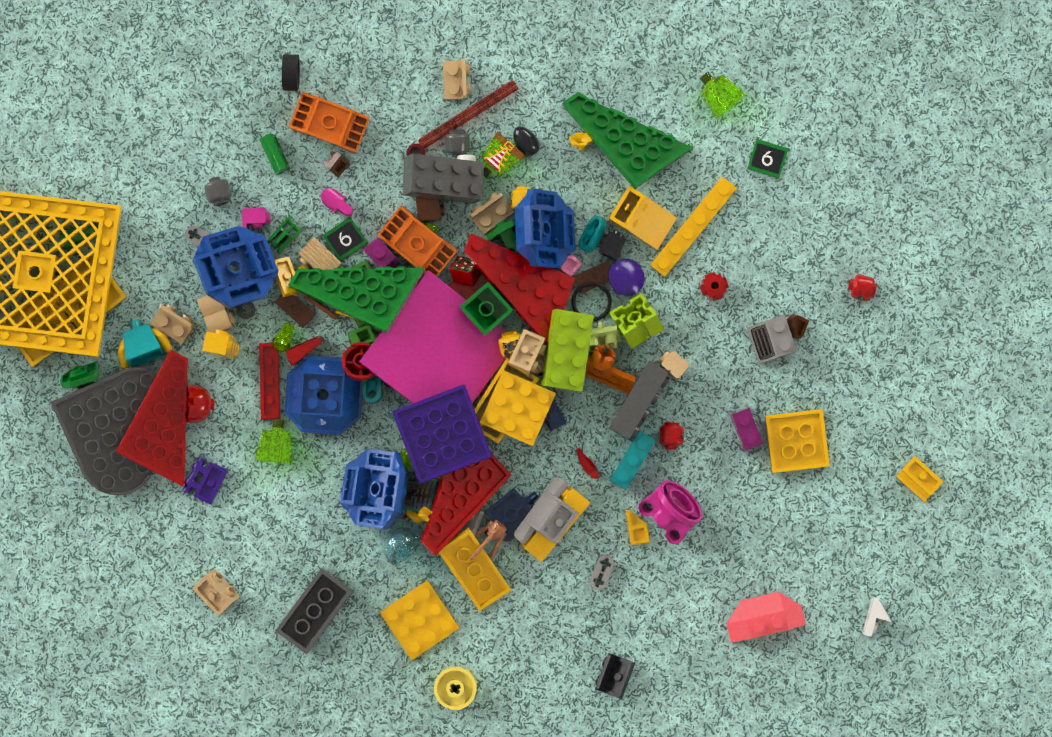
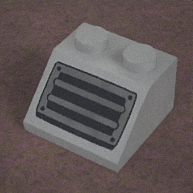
(771, 339)

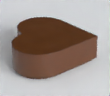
(797, 325)

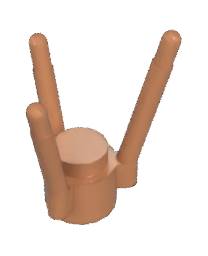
(496, 530)

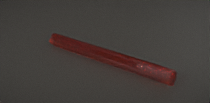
(468, 114)

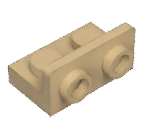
(455, 80)
(491, 213)
(172, 324)
(527, 352)
(216, 592)

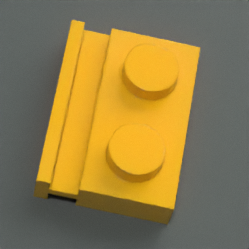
(919, 479)

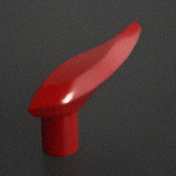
(587, 464)

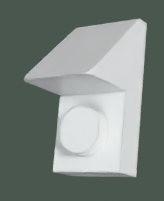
(875, 611)

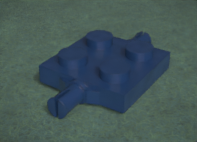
(511, 511)

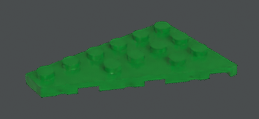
(631, 147)
(364, 294)

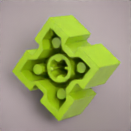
(636, 321)

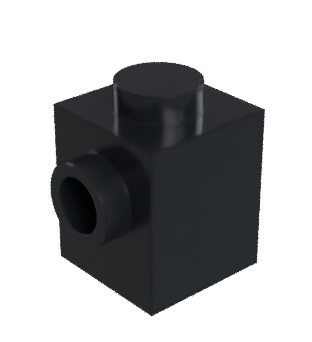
(612, 244)

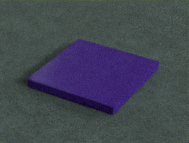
(442, 434)

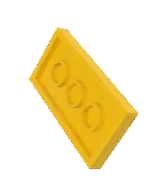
(477, 576)

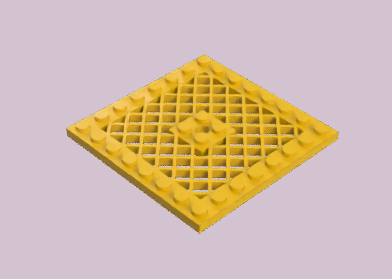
(101, 272)

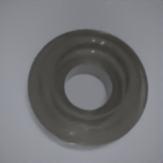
(250, 314)

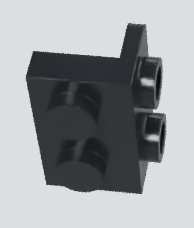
(614, 675)

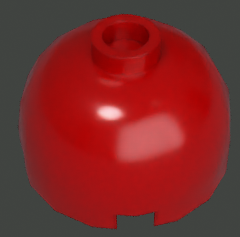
(351, 363)
(198, 404)

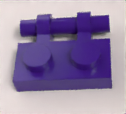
(210, 483)

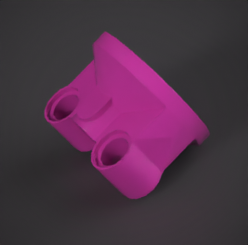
(672, 510)

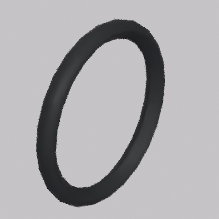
(593, 284)

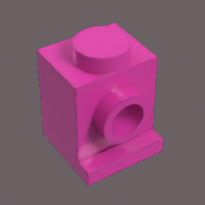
(255, 217)

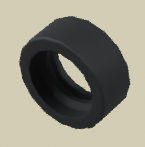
(290, 72)

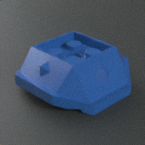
(544, 229)
(246, 252)
(322, 416)
(375, 488)

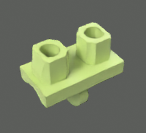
(604, 335)

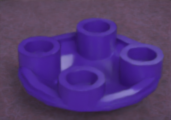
(626, 277)

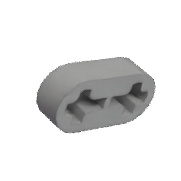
(200, 232)
(597, 570)

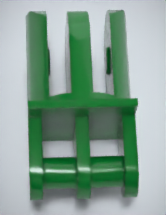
(293, 225)

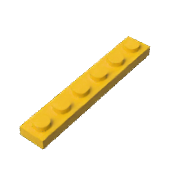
(693, 226)

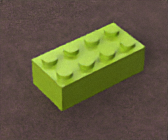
(567, 350)

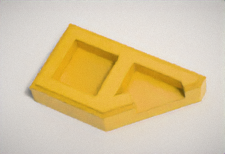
(637, 529)

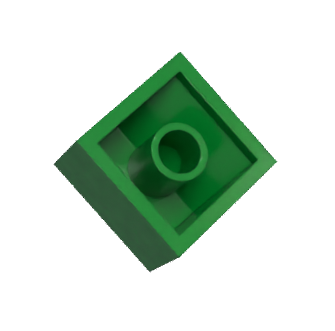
(486, 308)

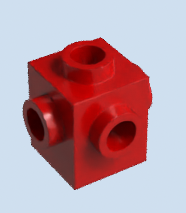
(708, 291)

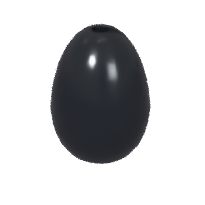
(526, 141)

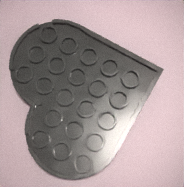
(96, 423)

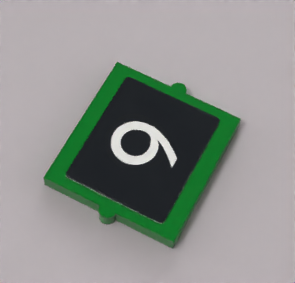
(767, 158)
(345, 239)

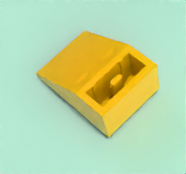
(642, 218)

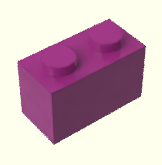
(746, 429)

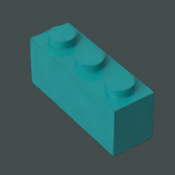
(632, 460)

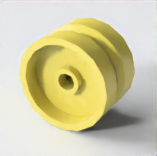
(455, 699)

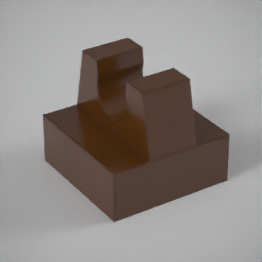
(336, 164)

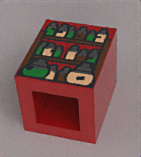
(464, 271)

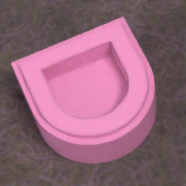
(571, 265)

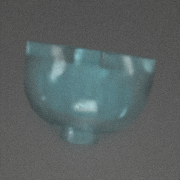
(399, 544)

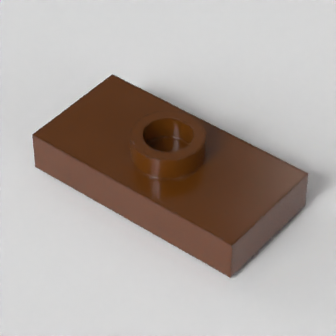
(596, 274)
(295, 309)

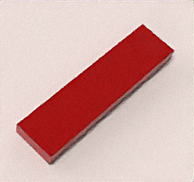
(269, 382)

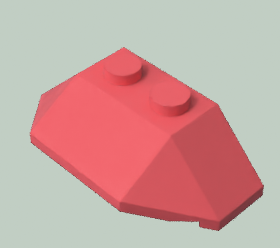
(764, 616)

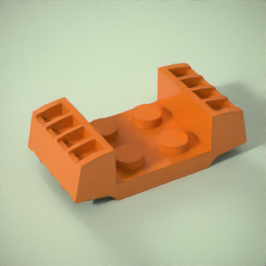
(329, 122)
(417, 242)

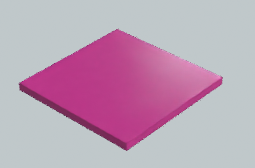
(434, 346)

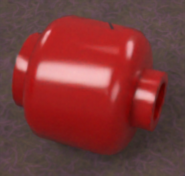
(862, 287)
(671, 435)

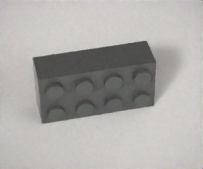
(443, 178)
(637, 403)
(314, 610)

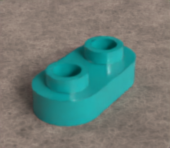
(592, 234)
(372, 385)

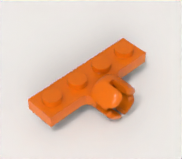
(601, 369)

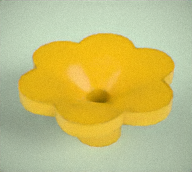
(580, 140)

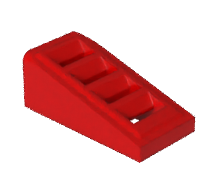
(299, 351)

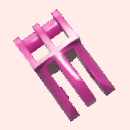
(336, 201)

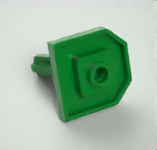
(504, 231)
(81, 376)

